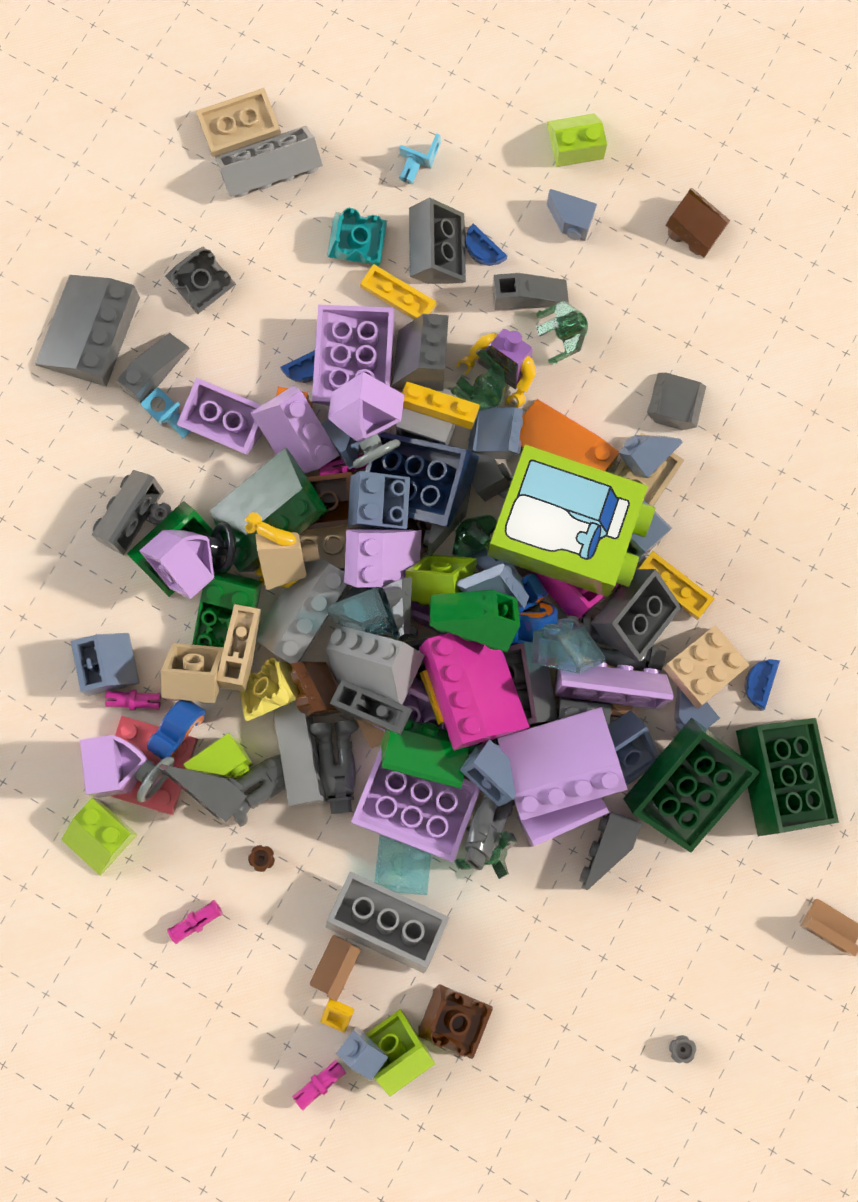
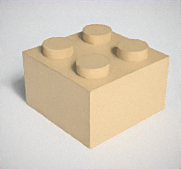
(191, 673)

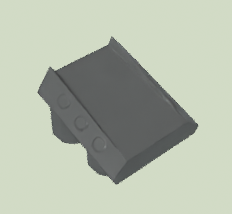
(200, 279)
(676, 401)
(397, 603)

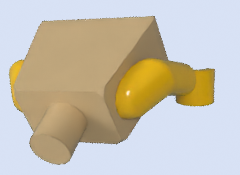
(279, 553)

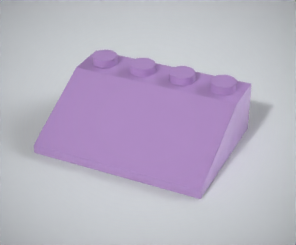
(351, 343)
(616, 686)
(562, 763)
(416, 810)

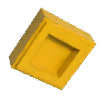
(337, 1015)

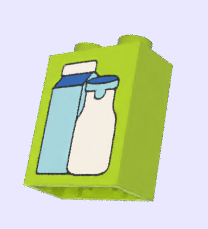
(571, 522)

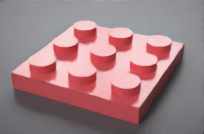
(168, 794)

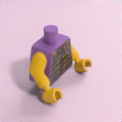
(511, 355)

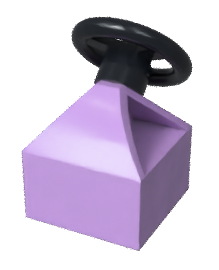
(188, 559)

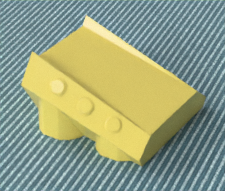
(268, 689)

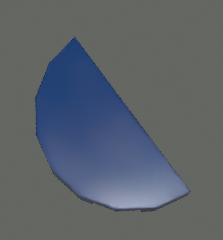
(482, 248)
(300, 369)
(760, 681)

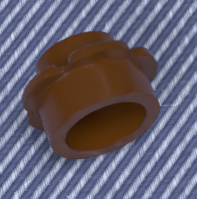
(258, 851)

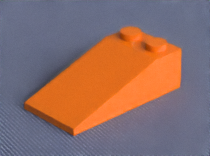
(559, 435)

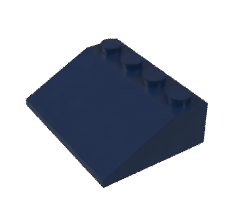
(436, 473)

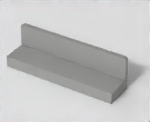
(298, 756)

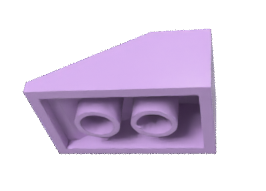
(380, 556)

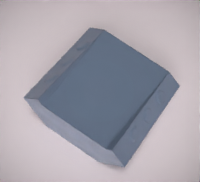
(497, 432)
(499, 579)

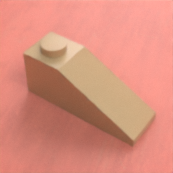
(239, 649)

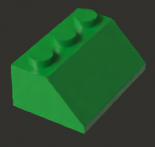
(181, 518)
(424, 753)

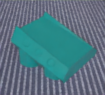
(357, 237)

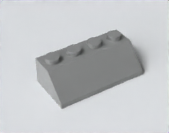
(269, 161)
(301, 611)
(373, 662)
(387, 922)

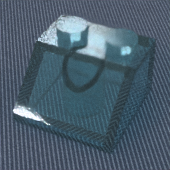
(361, 612)
(565, 647)
(402, 867)

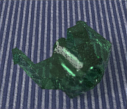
(569, 327)
(488, 389)
(473, 536)
(498, 856)

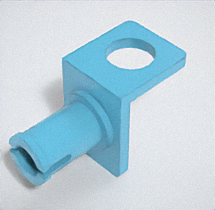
(416, 158)
(168, 415)

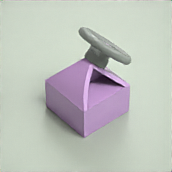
(365, 410)
(116, 765)

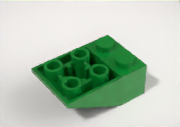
(218, 603)
(477, 616)

